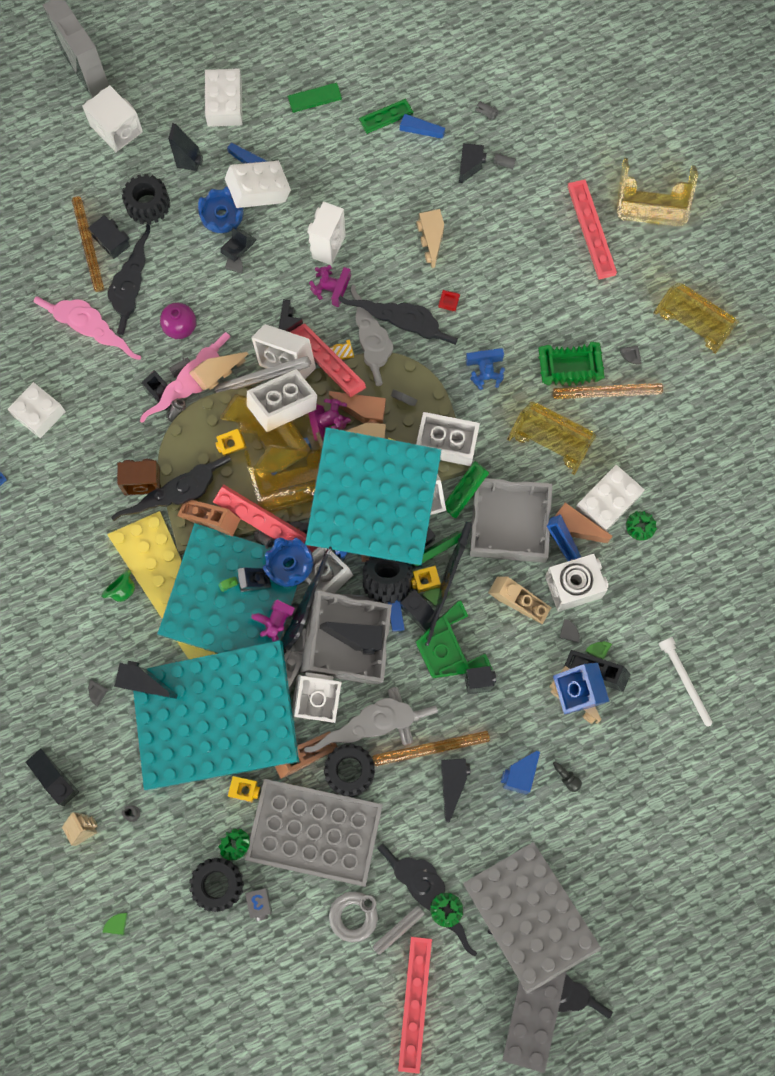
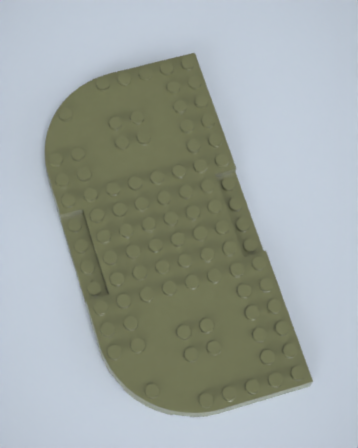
(194, 432)

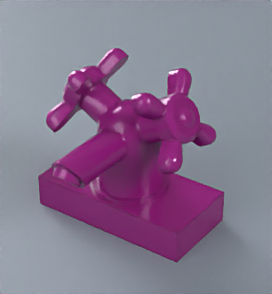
(331, 284)
(320, 419)
(277, 619)

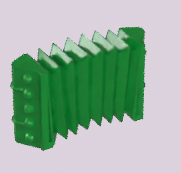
(571, 365)

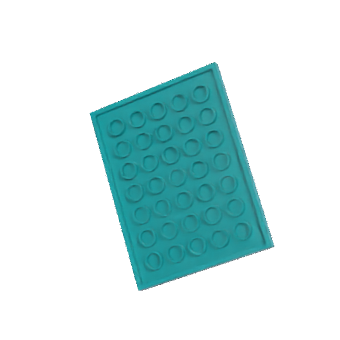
(225, 721)

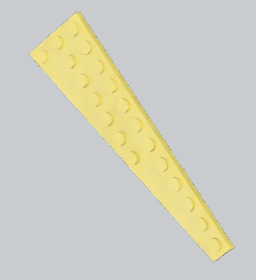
(154, 563)

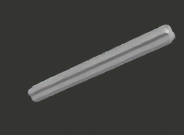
(264, 375)

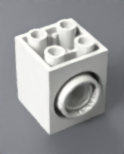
(113, 118)
(585, 574)
(316, 697)

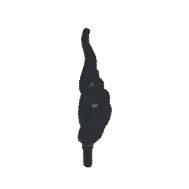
(127, 283)
(404, 316)
(178, 490)
(449, 575)
(301, 614)
(423, 885)
(577, 997)

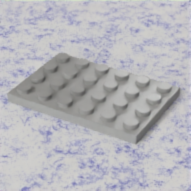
(314, 832)
(531, 917)

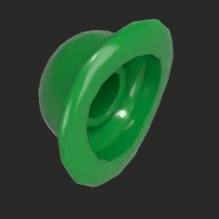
(121, 588)

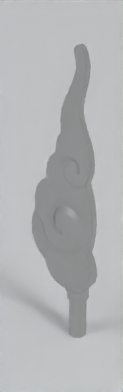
(373, 340)
(375, 721)

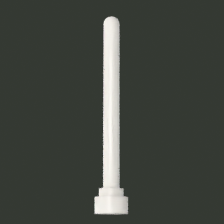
(669, 647)

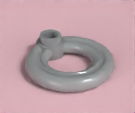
(369, 925)

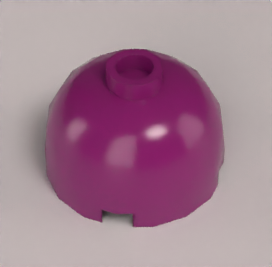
(178, 320)

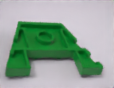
(443, 654)

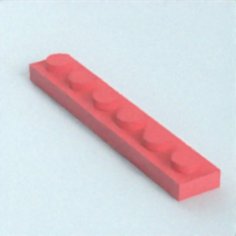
(592, 229)
(331, 363)
(258, 516)
(415, 1005)

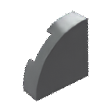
(236, 266)
(631, 354)
(403, 397)
(569, 631)
(96, 692)

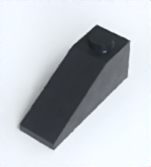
(184, 150)
(418, 610)
(357, 636)
(613, 674)
(139, 679)
(52, 778)
(453, 781)

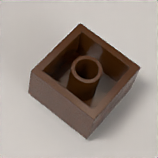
(138, 476)

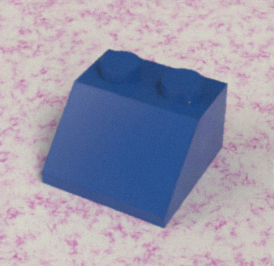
(581, 688)
(521, 774)

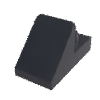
(238, 244)
(287, 319)
(154, 386)
(253, 579)

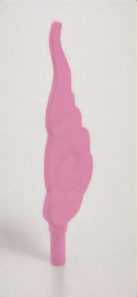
(85, 320)
(184, 383)

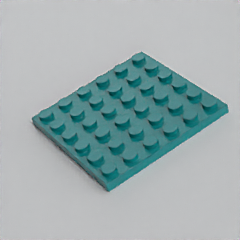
(373, 496)
(218, 619)

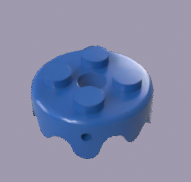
(216, 201)
(285, 551)

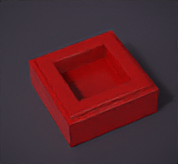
(449, 300)

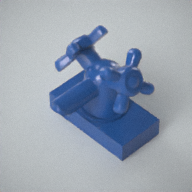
(485, 361)

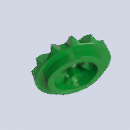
(637, 532)
(242, 844)
(439, 915)

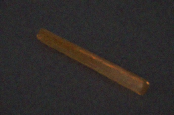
(87, 244)
(607, 391)
(431, 748)

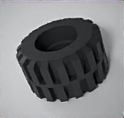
(150, 210)
(389, 588)
(331, 770)
(234, 884)

